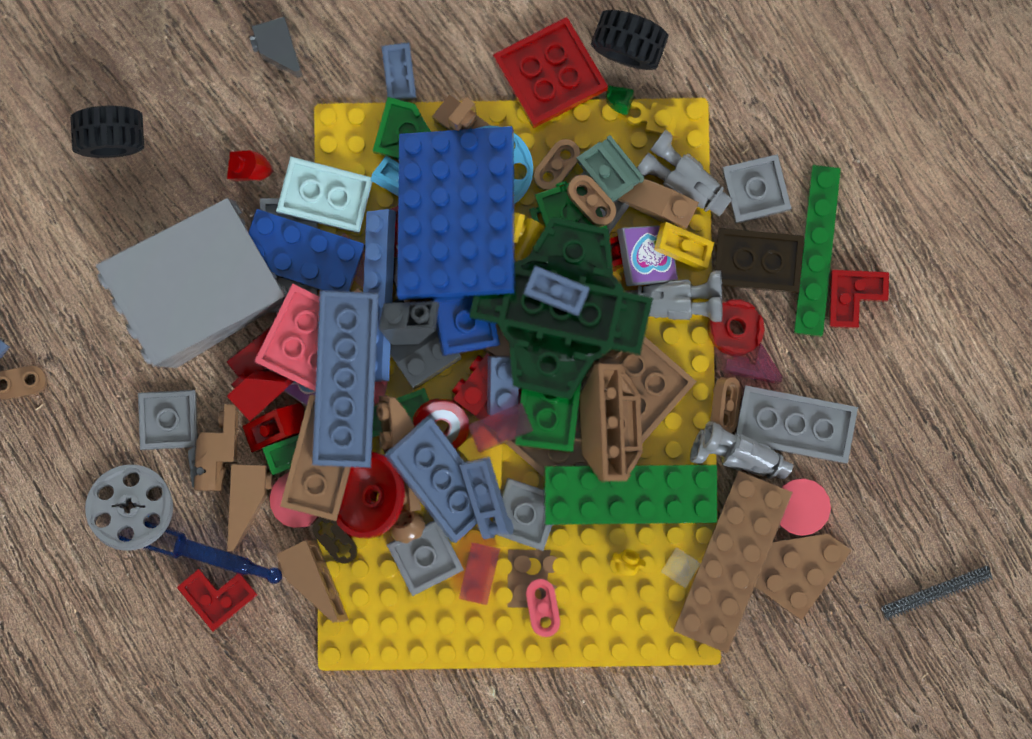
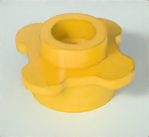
(628, 562)

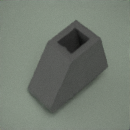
(408, 321)

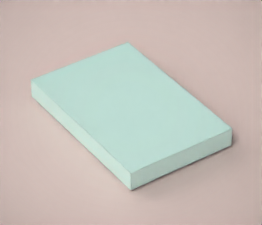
(324, 195)

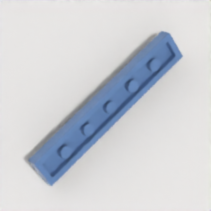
(379, 276)

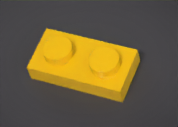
(684, 246)

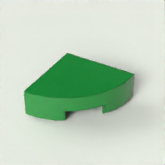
(620, 98)

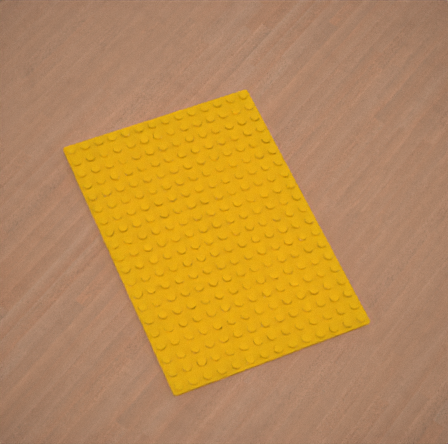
(602, 613)

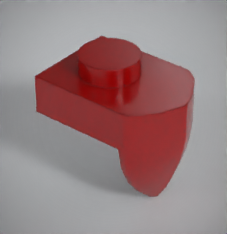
(248, 166)

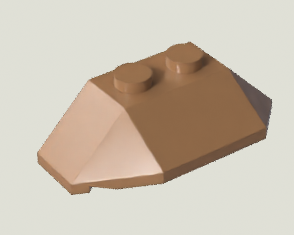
(611, 423)

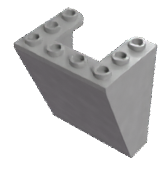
(191, 285)

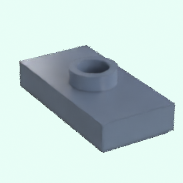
(399, 71)

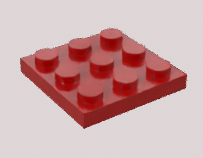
(550, 72)

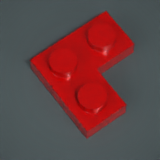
(850, 288)
(216, 605)

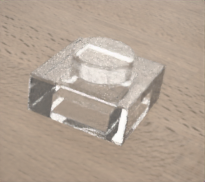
(680, 567)

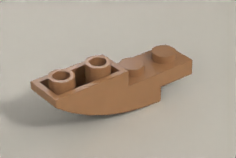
(395, 426)

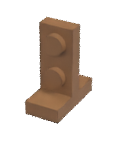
(458, 115)

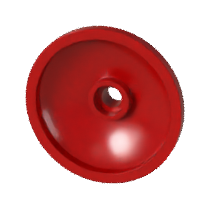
(360, 511)

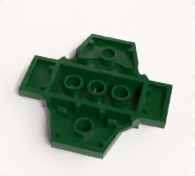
(554, 347)

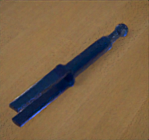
(212, 556)

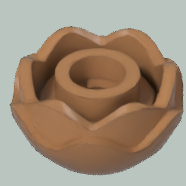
(407, 527)

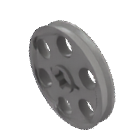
(121, 497)

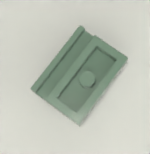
(610, 168)

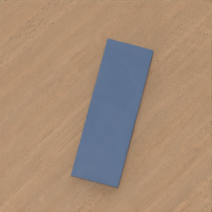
(345, 379)

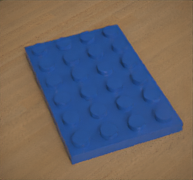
(456, 213)

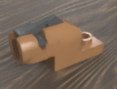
(214, 450)

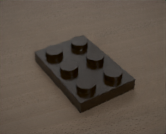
(759, 260)

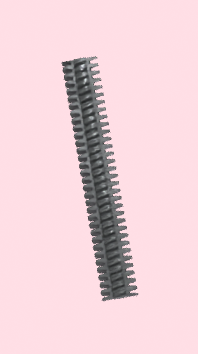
(936, 592)

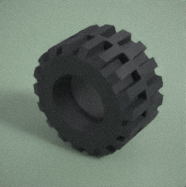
(629, 39)
(107, 131)

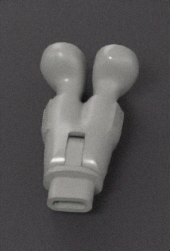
(687, 178)
(675, 298)
(738, 452)

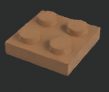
(518, 578)

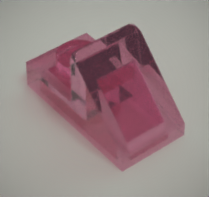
(761, 370)

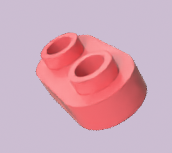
(543, 608)

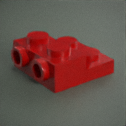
(473, 392)

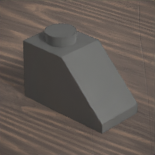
(276, 45)

